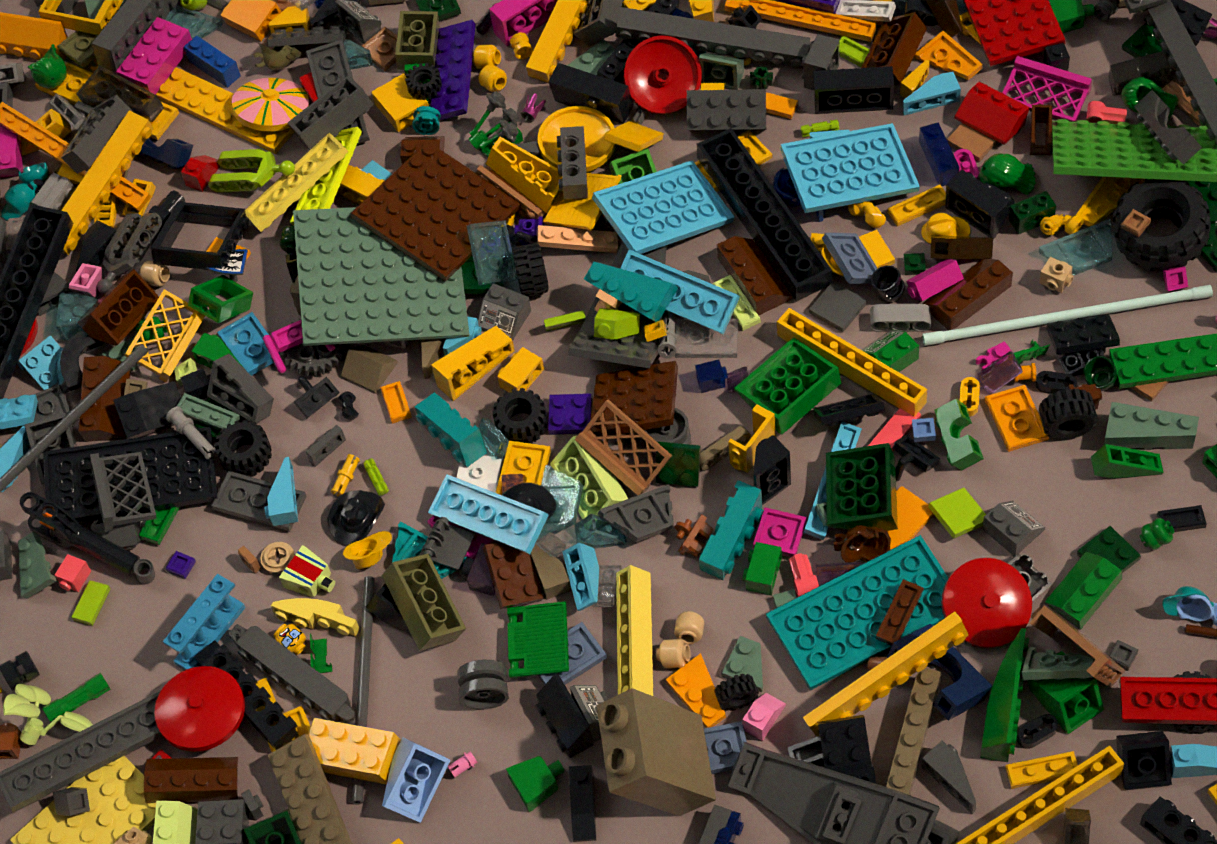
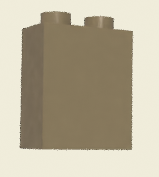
(655, 752)

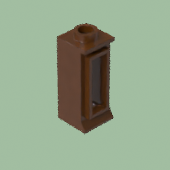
(1041, 114)

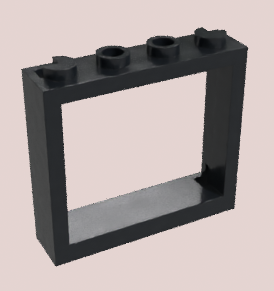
(198, 213)

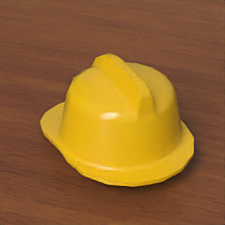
(944, 225)
(368, 550)

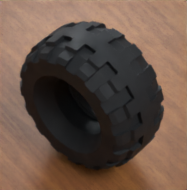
(1163, 199)

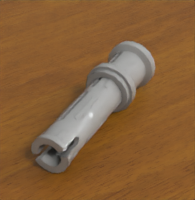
(670, 339)
(186, 426)

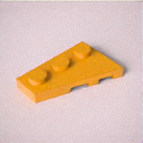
(949, 56)
(697, 691)

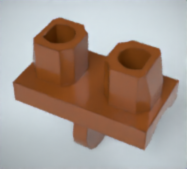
(700, 528)

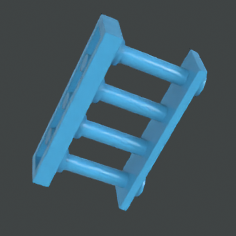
(204, 622)

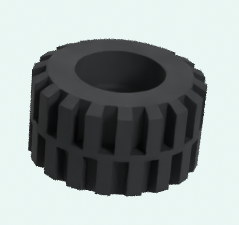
(530, 269)
(516, 403)
(1068, 414)
(237, 436)

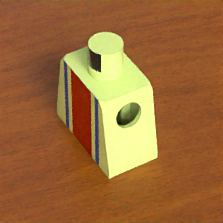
(307, 574)

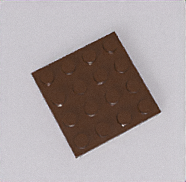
(640, 393)

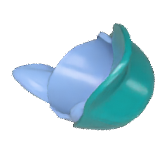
(1191, 604)

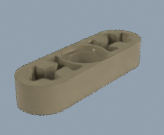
(720, 449)

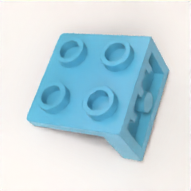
(42, 362)

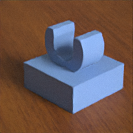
(923, 430)

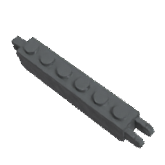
(294, 674)

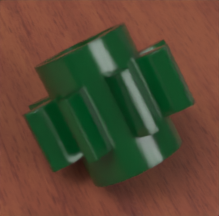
(761, 78)

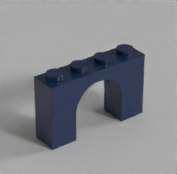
(968, 684)

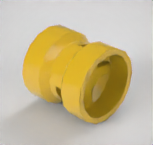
(519, 43)

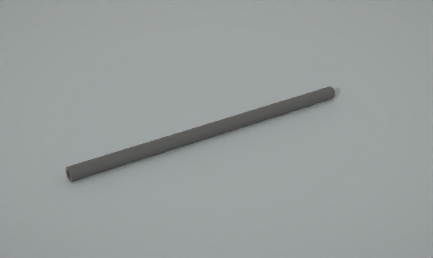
(72, 416)
(364, 675)

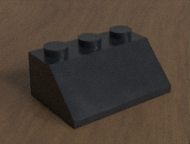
(976, 203)
(771, 468)
(563, 717)

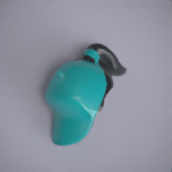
(19, 198)

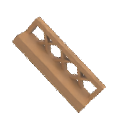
(527, 209)

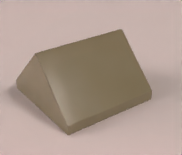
(367, 367)

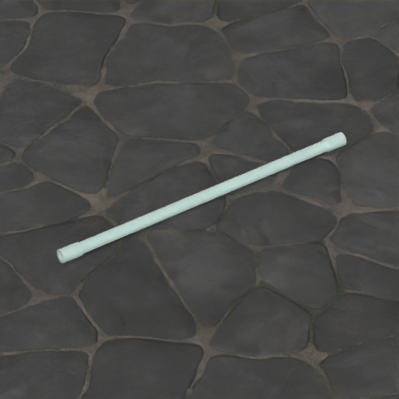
(942, 336)

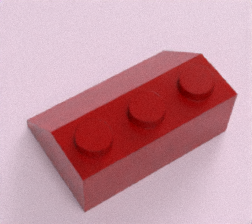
(992, 113)

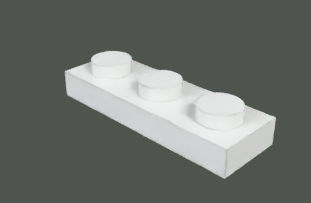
(867, 10)

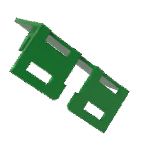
(1034, 351)
(320, 652)

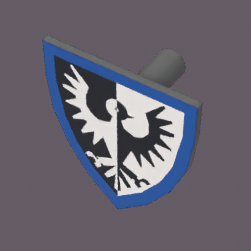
(235, 265)

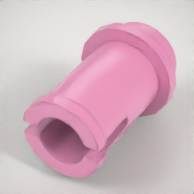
(462, 764)

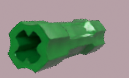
(89, 690)

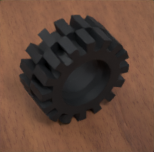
(426, 89)
(736, 692)

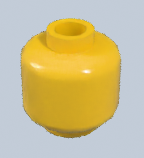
(486, 55)
(492, 78)

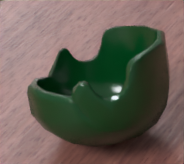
(1100, 372)

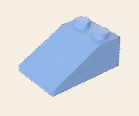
(413, 779)

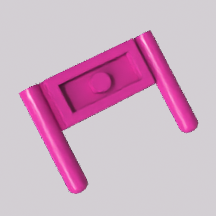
(283, 340)

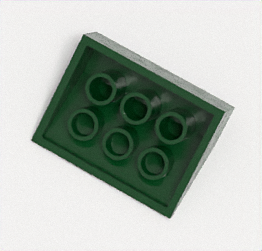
(861, 488)

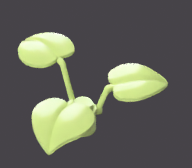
(21, 706)

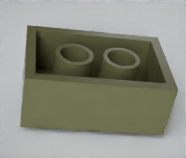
(417, 38)

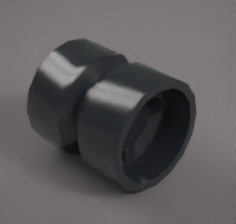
(11, 673)

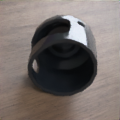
(888, 283)

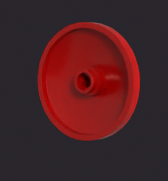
(661, 73)
(989, 600)
(199, 708)

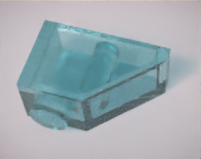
(357, 55)
(598, 533)

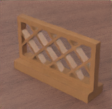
(616, 463)

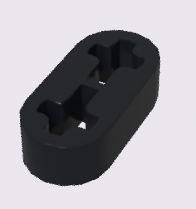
(1055, 381)
(1034, 727)

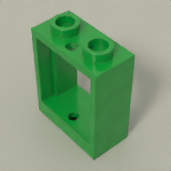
(204, 295)

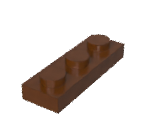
(899, 612)

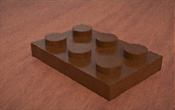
(512, 575)

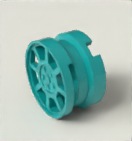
(426, 121)

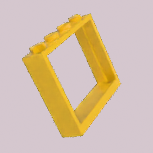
(93, 26)

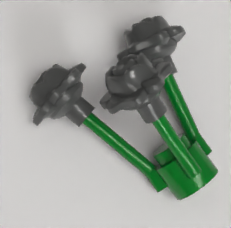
(479, 139)

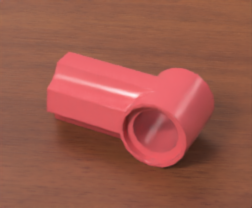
(1099, 112)
(804, 580)

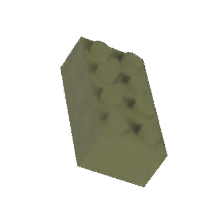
(423, 602)

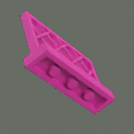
(1055, 77)

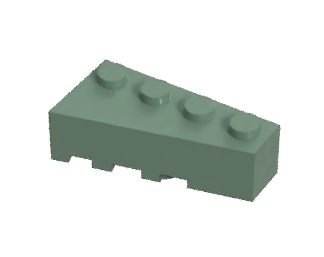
(1149, 428)

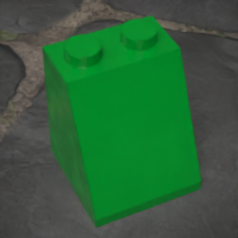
(1069, 700)

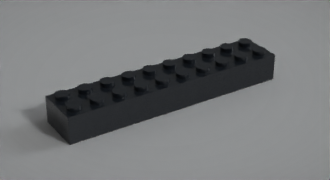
(764, 214)
(27, 280)

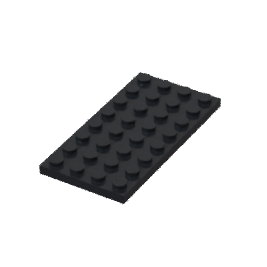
(173, 465)

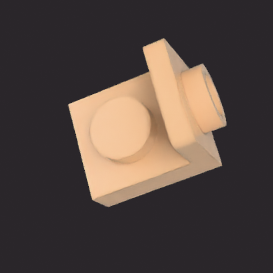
(607, 301)

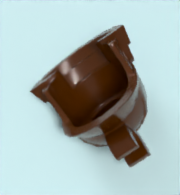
(862, 543)

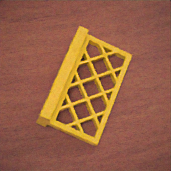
(179, 346)

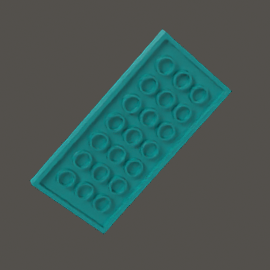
(839, 621)

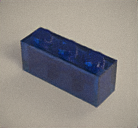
(938, 153)

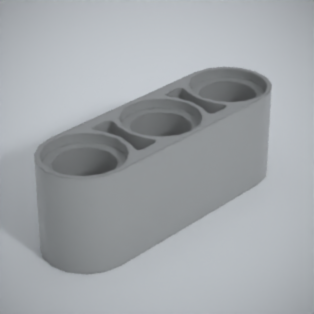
(900, 317)

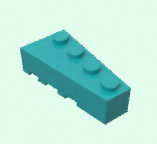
(637, 291)
(452, 430)
(732, 531)

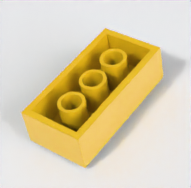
(353, 750)

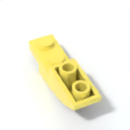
(309, 612)

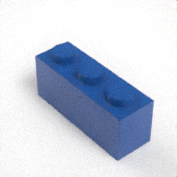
(212, 61)

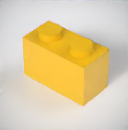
(520, 371)

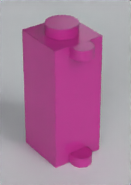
(934, 280)

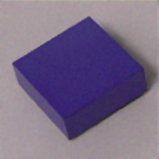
(180, 564)

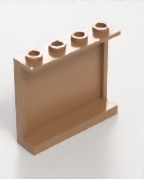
(1102, 668)

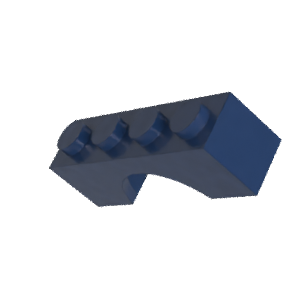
(172, 151)

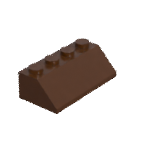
(896, 45)
(752, 273)
(965, 298)
(119, 309)
(101, 419)
(191, 779)

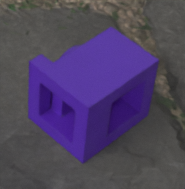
(528, 226)

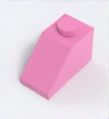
(86, 280)
(762, 716)

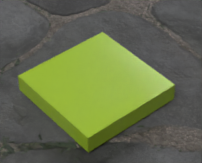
(958, 512)

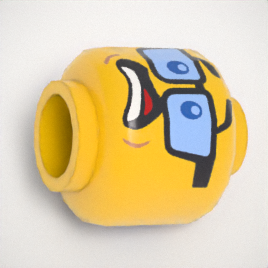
(290, 638)

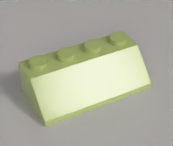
(599, 484)
(174, 823)

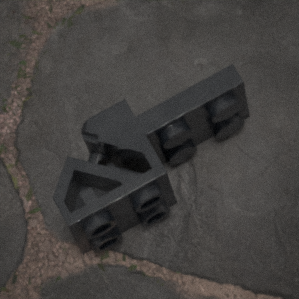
(847, 748)

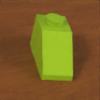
(616, 324)

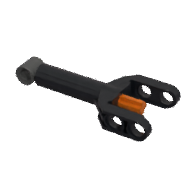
(71, 533)

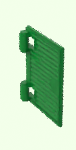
(538, 639)

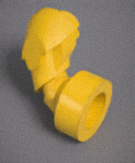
(873, 215)
(1052, 224)

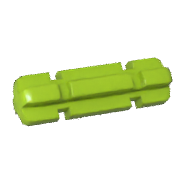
(819, 127)
(376, 477)

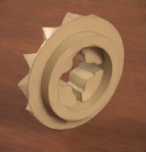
(270, 553)

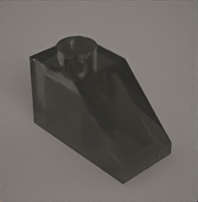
(1076, 826)

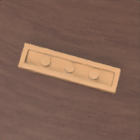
(577, 239)

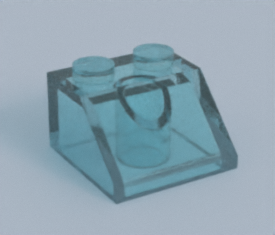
(70, 310)

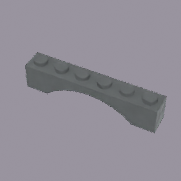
(1175, 141)

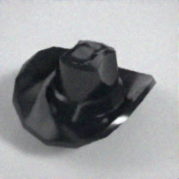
(534, 496)
(354, 516)

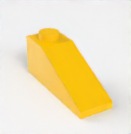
(52, 122)

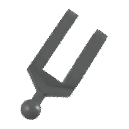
(123, 259)

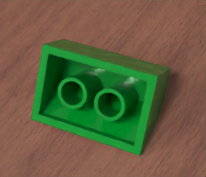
(1084, 588)

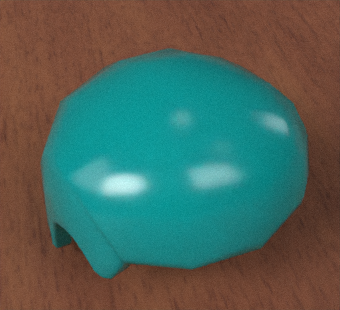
(37, 171)

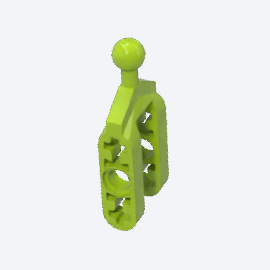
(247, 180)

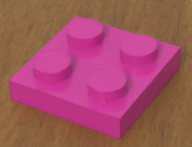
(781, 530)

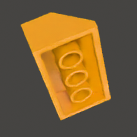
(30, 35)

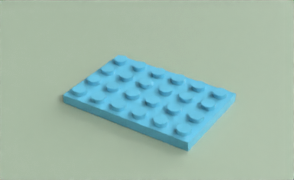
(849, 168)
(663, 207)

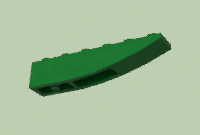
(1003, 704)

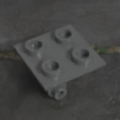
(447, 543)

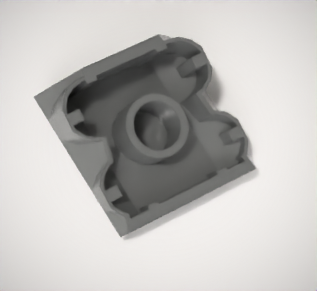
(1036, 580)

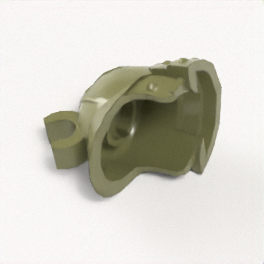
(277, 57)

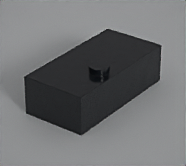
(585, 89)
(853, 90)

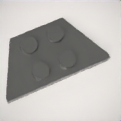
(641, 515)

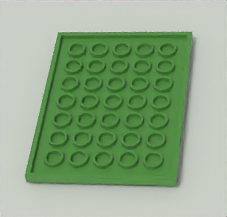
(1126, 152)

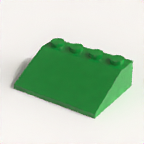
(790, 383)

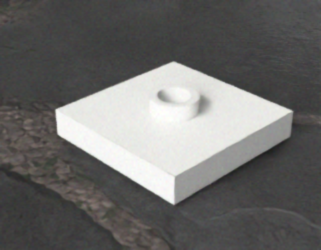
(482, 473)

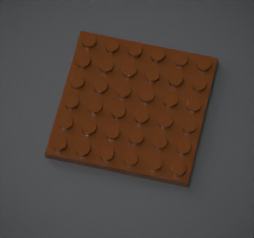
(428, 208)

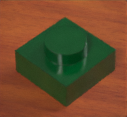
(914, 263)

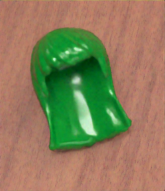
(49, 70)
(1140, 87)
(1008, 171)

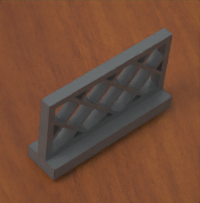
(105, 496)

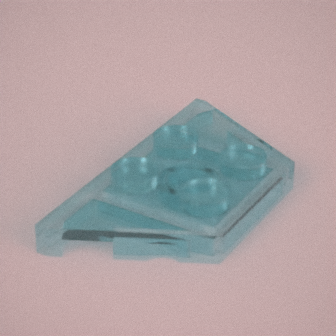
(197, 22)
(1083, 248)
(567, 496)

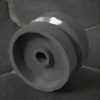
(675, 433)
(482, 684)

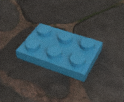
(246, 343)

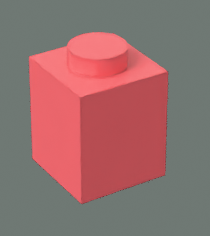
(72, 573)

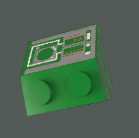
(894, 349)

